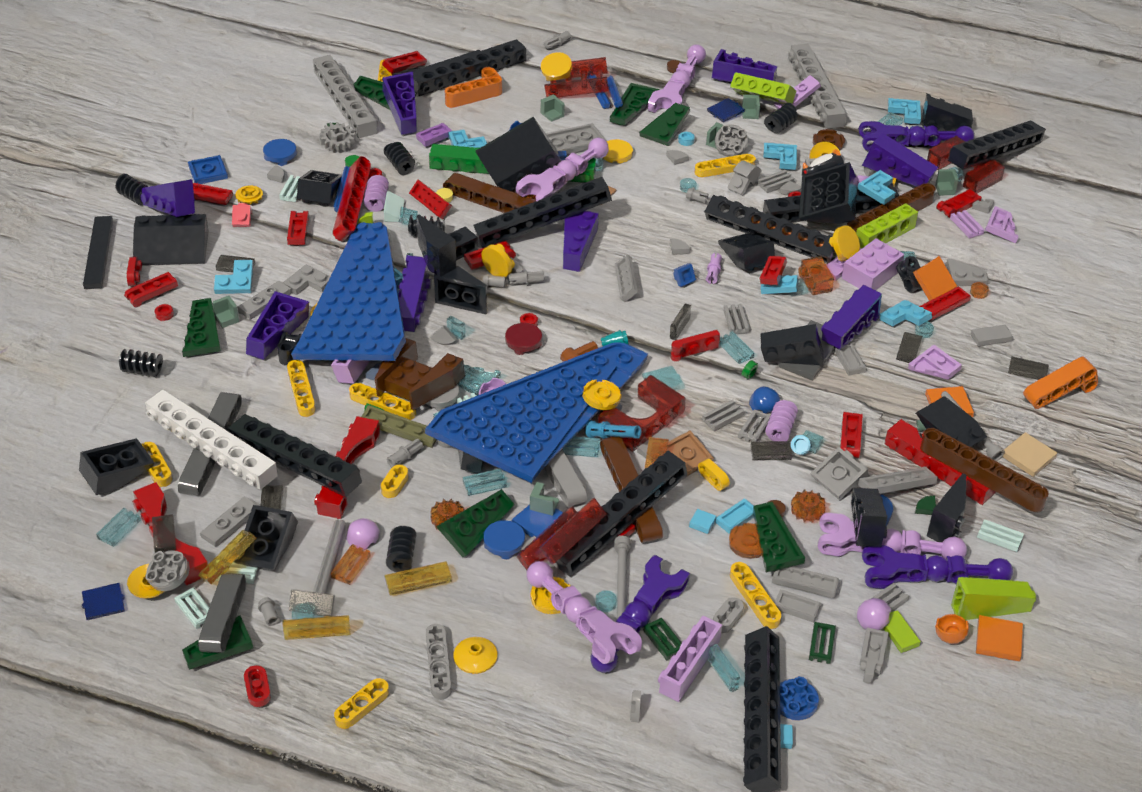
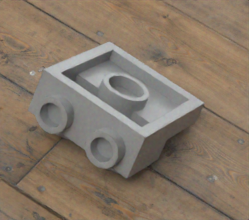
(840, 473)

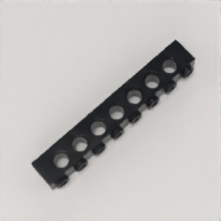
(468, 67)
(996, 144)
(790, 206)
(542, 212)
(792, 242)
(297, 455)
(625, 509)
(762, 711)

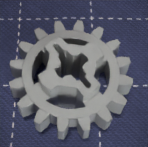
(337, 136)

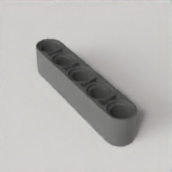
(222, 613)

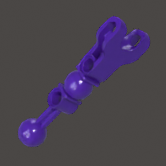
(914, 136)
(910, 567)
(654, 591)

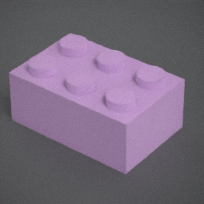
(872, 265)

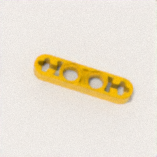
(707, 168)
(303, 387)
(362, 393)
(757, 594)

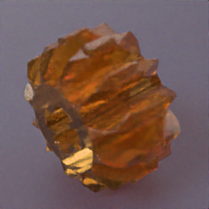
(808, 506)
(445, 510)

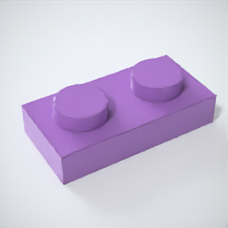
(433, 134)

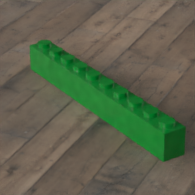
(466, 160)

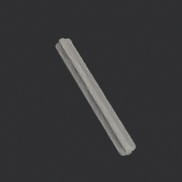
(329, 556)

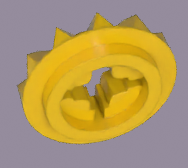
(253, 194)

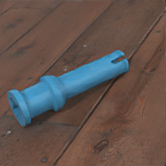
(631, 431)

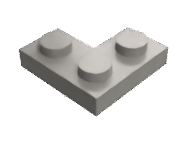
(307, 277)

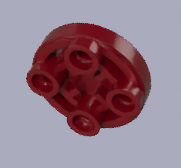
(523, 338)

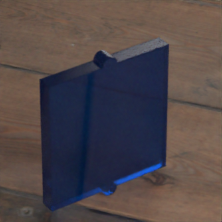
(725, 110)
(103, 601)

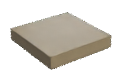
(1029, 454)

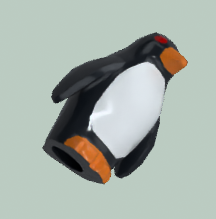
(823, 162)

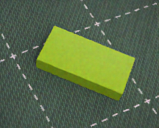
(901, 633)

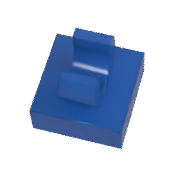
(684, 274)

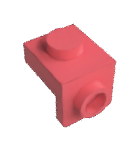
(241, 215)

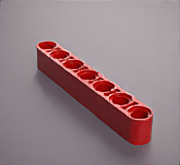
(351, 199)

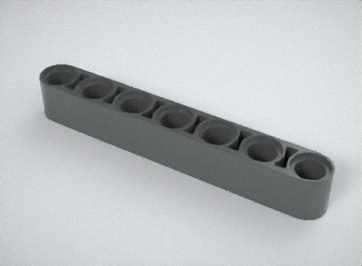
(199, 466)

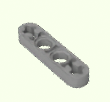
(438, 661)

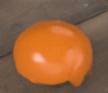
(952, 628)

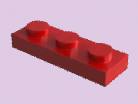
(404, 62)

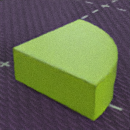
(367, 218)

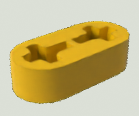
(713, 474)
(398, 483)

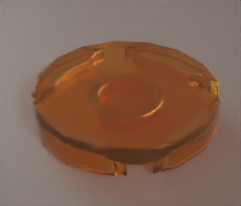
(745, 541)

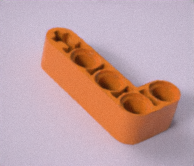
(465, 93)
(1062, 381)

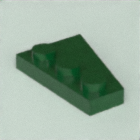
(666, 125)
(238, 642)

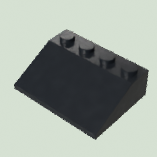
(518, 153)
(829, 195)
(170, 239)

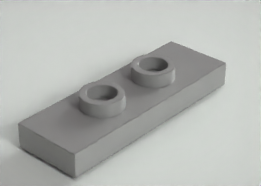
(626, 278)
(258, 302)
(228, 522)
(806, 581)

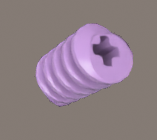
(376, 193)
(781, 420)

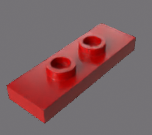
(212, 194)
(430, 199)
(946, 302)

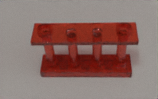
(581, 69)
(562, 534)

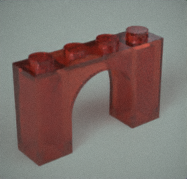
(977, 179)
(659, 396)

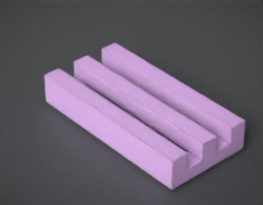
(969, 226)

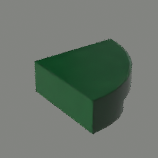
(926, 505)

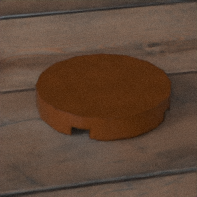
(831, 136)

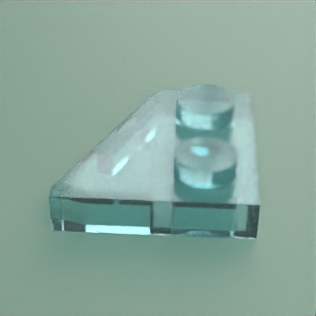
(475, 378)

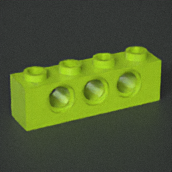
(765, 88)
(888, 225)

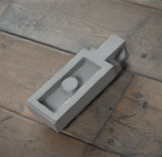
(873, 653)

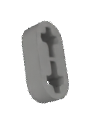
(732, 617)

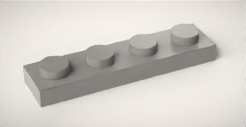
(899, 480)

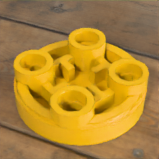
(556, 66)
(845, 242)
(497, 260)

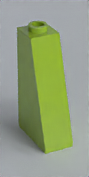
(991, 597)

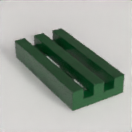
(648, 630)
(820, 656)

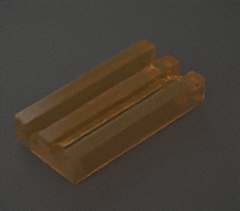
(351, 555)

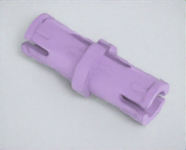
(714, 268)

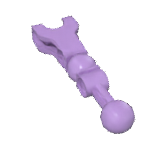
(679, 81)
(554, 178)
(842, 539)
(592, 623)

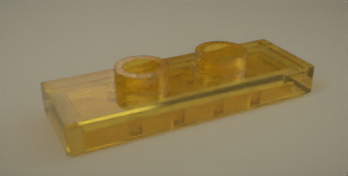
(227, 556)
(418, 578)
(316, 627)

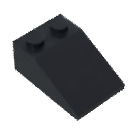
(318, 187)
(436, 247)
(747, 250)
(461, 291)
(953, 421)
(114, 465)
(948, 513)
(273, 535)

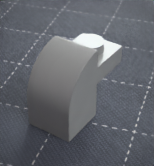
(744, 175)

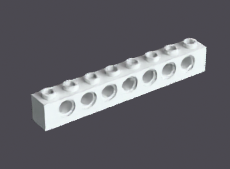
(211, 439)

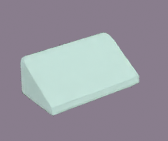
(392, 207)

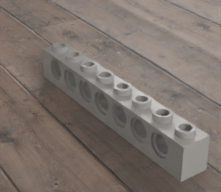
(345, 96)
(824, 98)

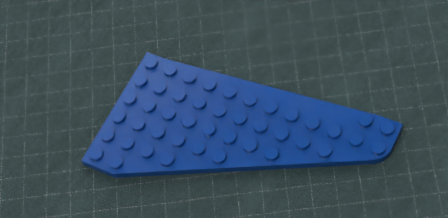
(359, 306)
(535, 416)

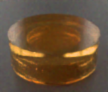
(979, 290)

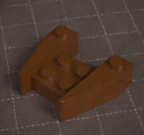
(415, 380)

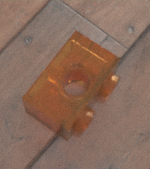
(816, 275)

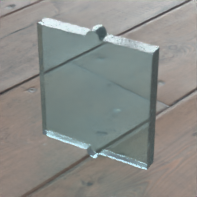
(668, 376)

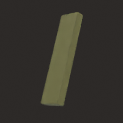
(399, 425)

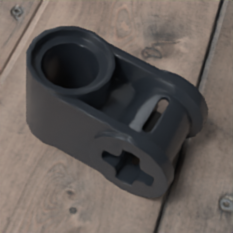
(907, 276)
(286, 346)

